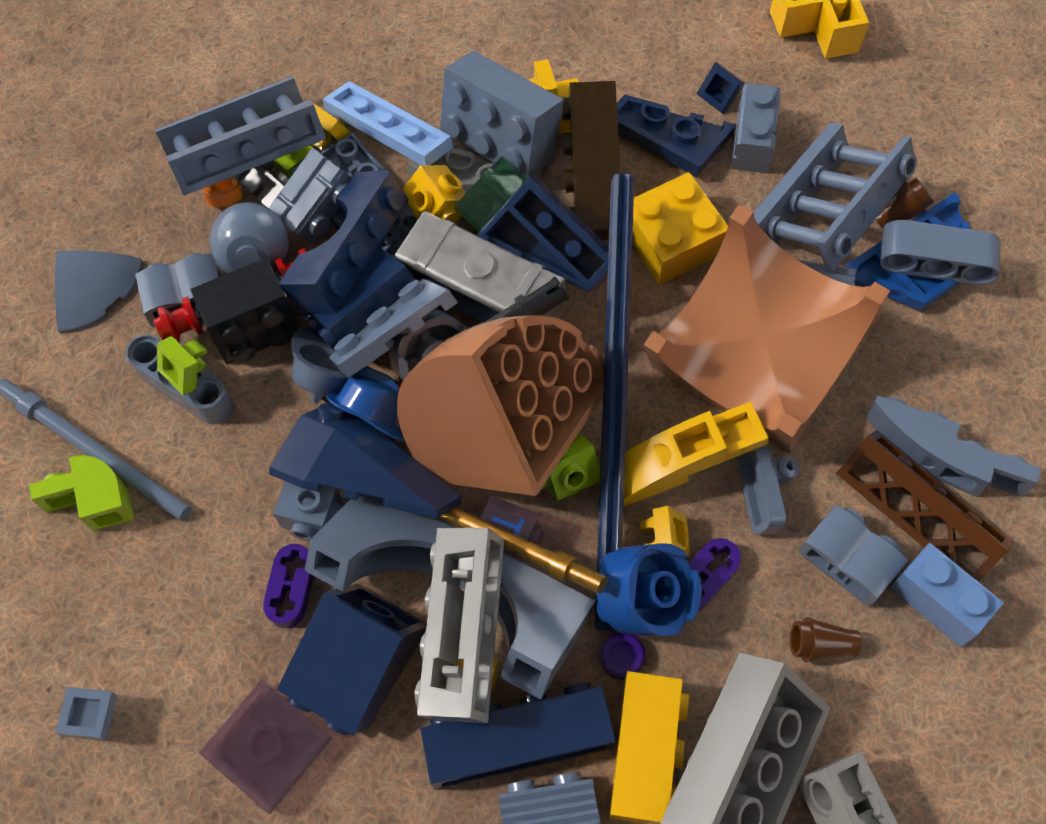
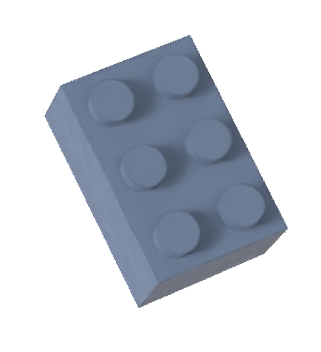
(500, 113)

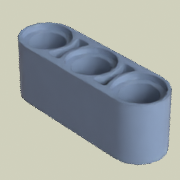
(940, 252)
(208, 385)

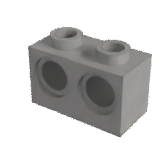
(845, 793)

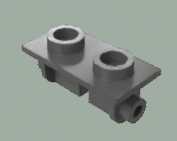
(262, 176)

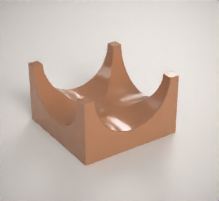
(765, 332)

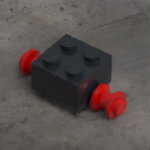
(239, 309)

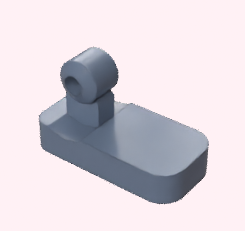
(761, 488)

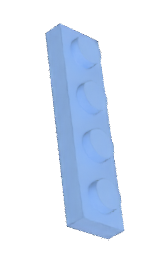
(388, 124)

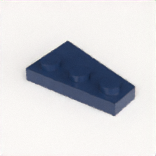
(674, 137)

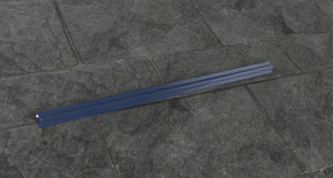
(615, 373)

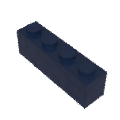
(518, 736)

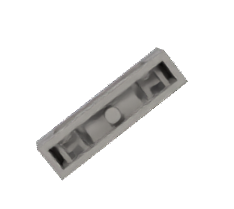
(444, 688)

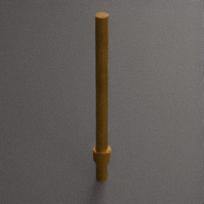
(560, 564)

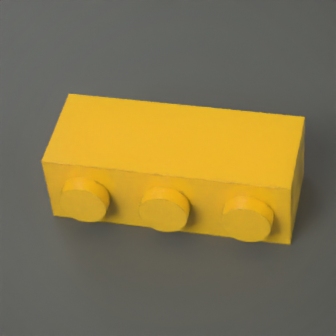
(647, 747)

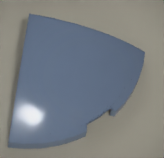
(90, 284)

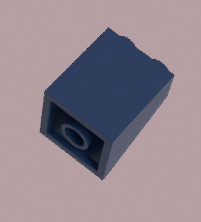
(350, 657)

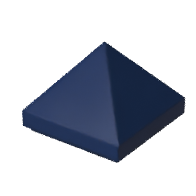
(720, 88)

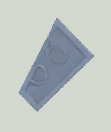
(401, 317)

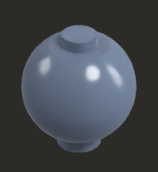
(247, 235)

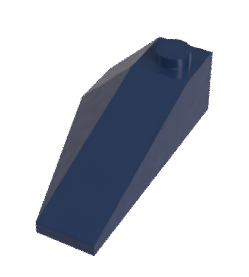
(352, 455)

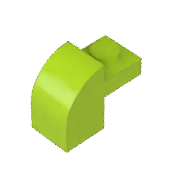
(93, 486)

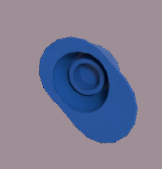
(372, 398)

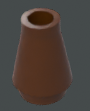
(906, 204)
(821, 641)

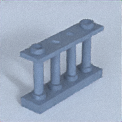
(239, 135)
(817, 169)

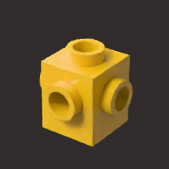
(434, 191)

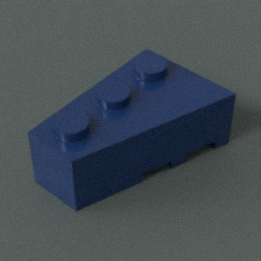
(548, 232)

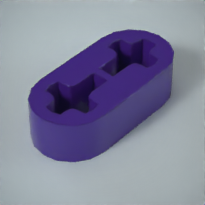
(715, 581)
(279, 584)

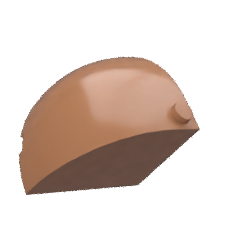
(501, 402)

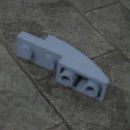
(934, 445)

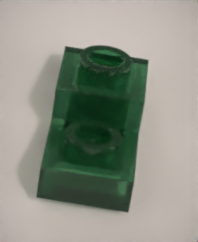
(490, 193)

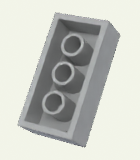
(750, 748)

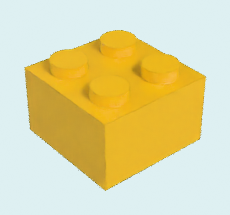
(676, 228)

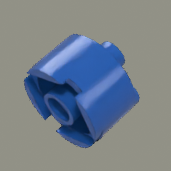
(649, 590)

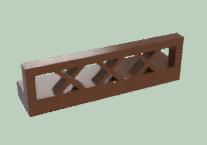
(933, 494)

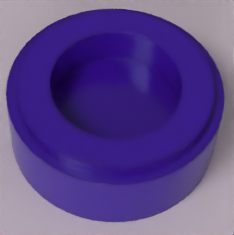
(622, 654)

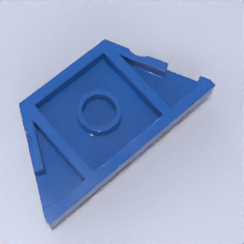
(909, 289)

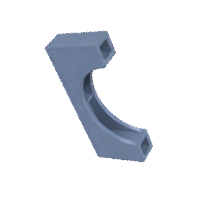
(534, 610)

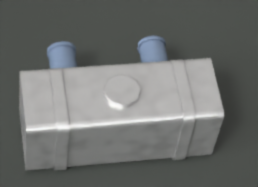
(472, 269)

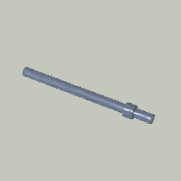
(36, 408)

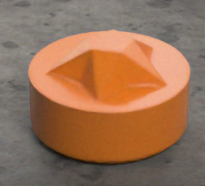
(223, 193)

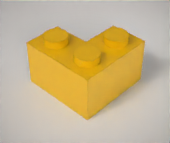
(836, 23)

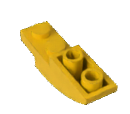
(690, 448)

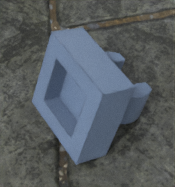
(86, 714)

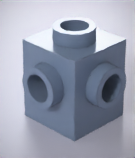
(306, 510)

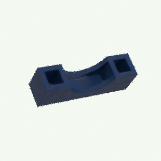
(324, 276)

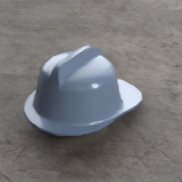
(312, 366)

